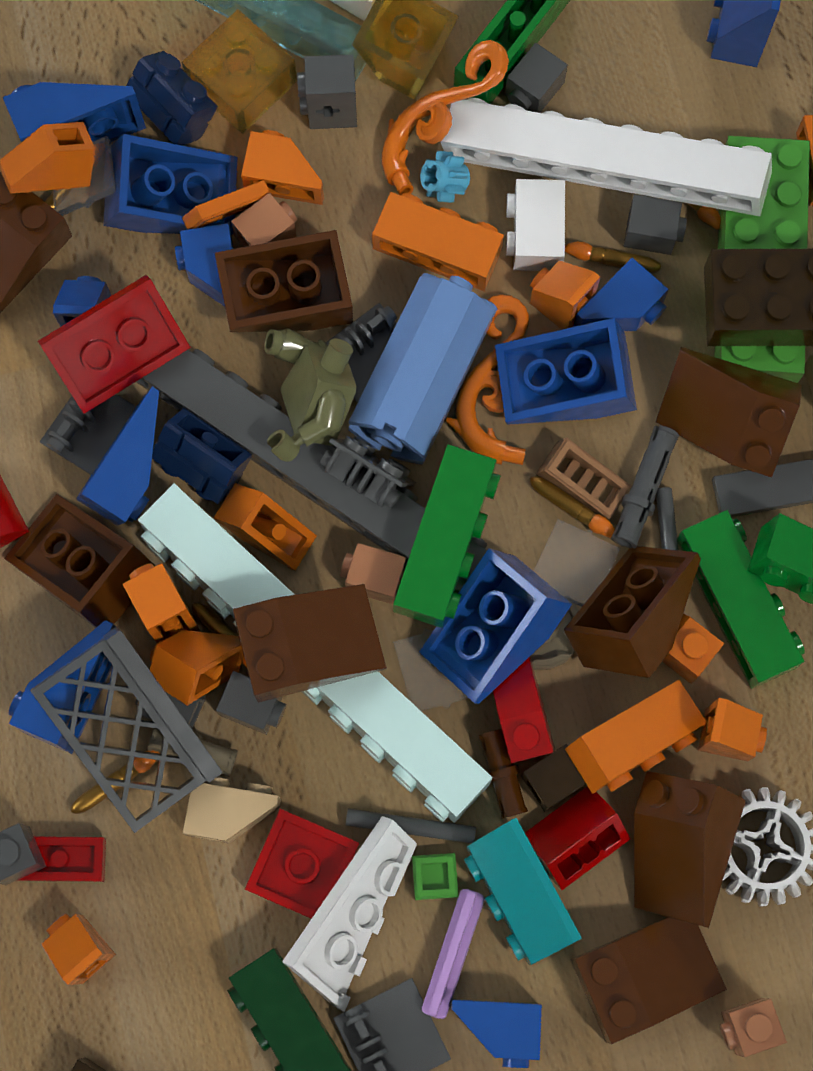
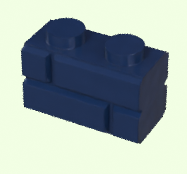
(171, 98)
(200, 456)

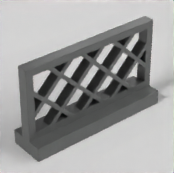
(159, 708)

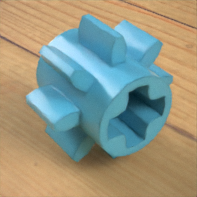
(445, 176)

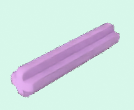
(453, 954)

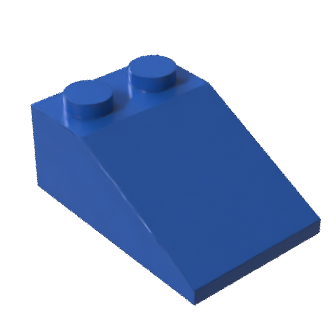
(742, 30)
(102, 108)
(164, 182)
(566, 374)
(124, 472)
(497, 625)
(30, 716)

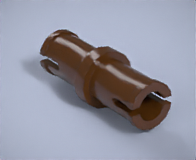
(503, 773)

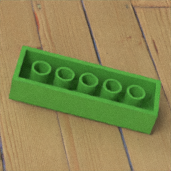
(780, 226)

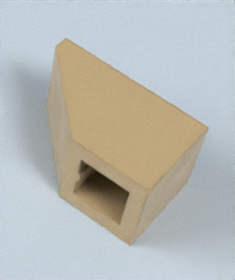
(225, 812)

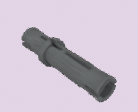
(639, 501)

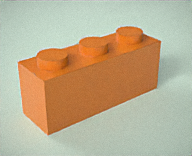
(437, 239)
(159, 602)
(636, 738)

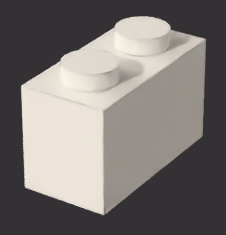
(538, 224)

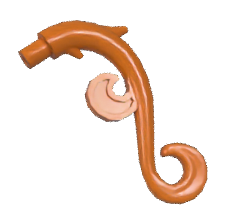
(436, 104)
(484, 376)

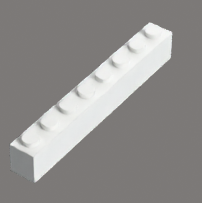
(610, 156)

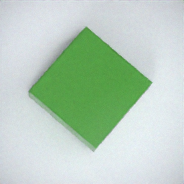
(435, 876)

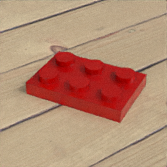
(114, 344)

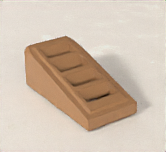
(581, 458)

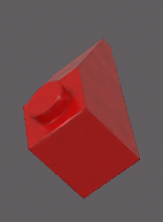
(523, 715)

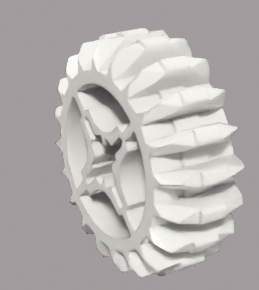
(799, 859)

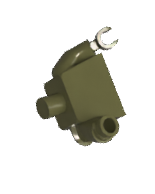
(314, 392)

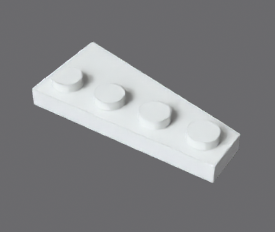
(338, 933)

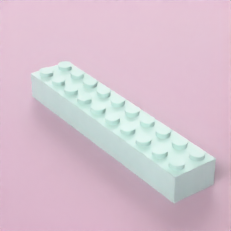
(368, 703)

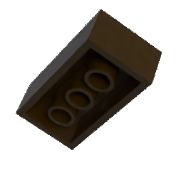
(759, 297)

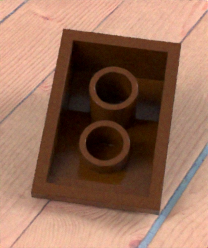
(28, 239)
(286, 285)
(730, 410)
(78, 561)
(634, 612)
(308, 640)
(682, 846)
(647, 977)

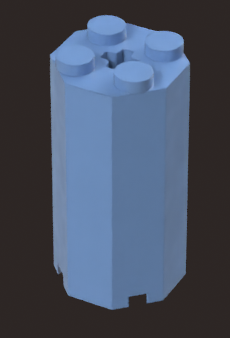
(422, 367)

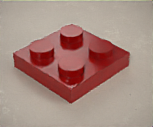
(300, 864)

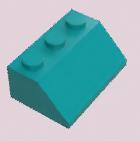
(521, 893)

